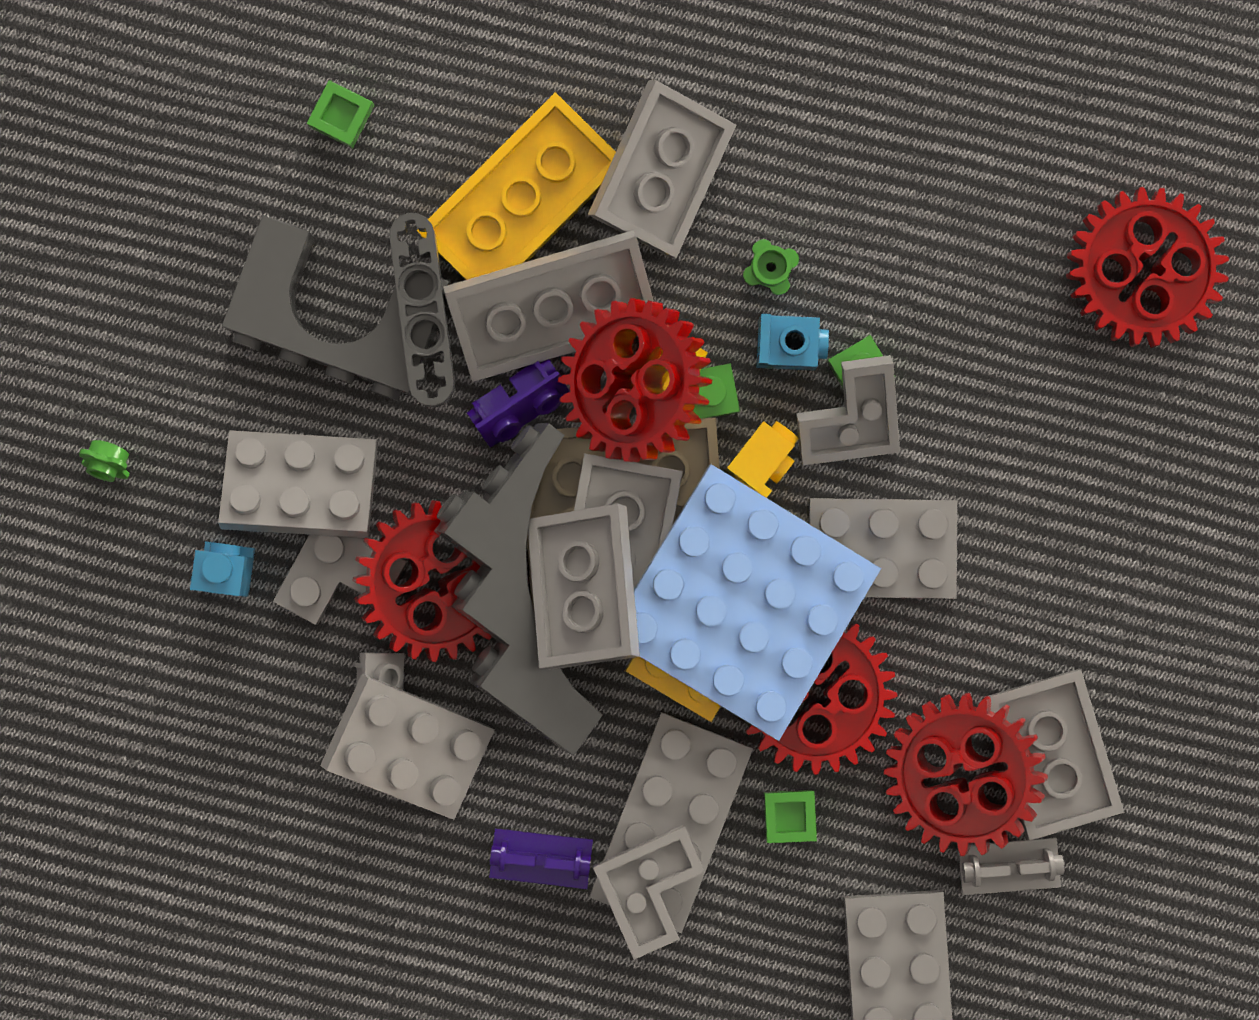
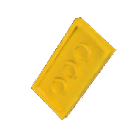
(522, 192)

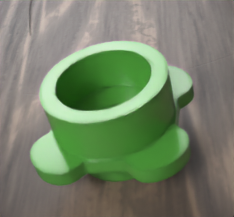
(767, 253)
(105, 461)

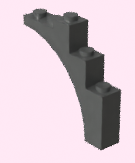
(498, 597)

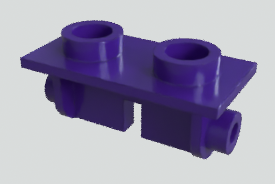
(537, 394)
(540, 858)

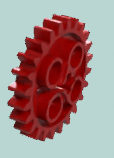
(1179, 295)
(635, 380)
(414, 540)
(847, 726)
(977, 817)

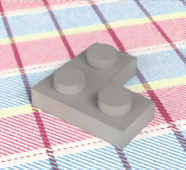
(863, 426)
(320, 571)
(634, 886)

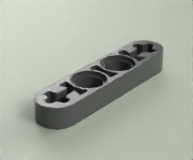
(428, 309)

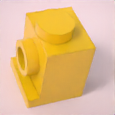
(764, 457)

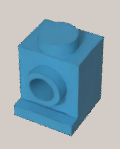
(775, 354)
(223, 569)

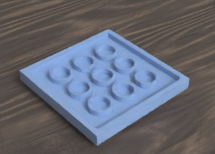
(747, 601)

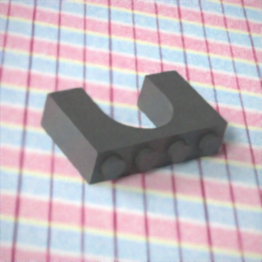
(267, 314)

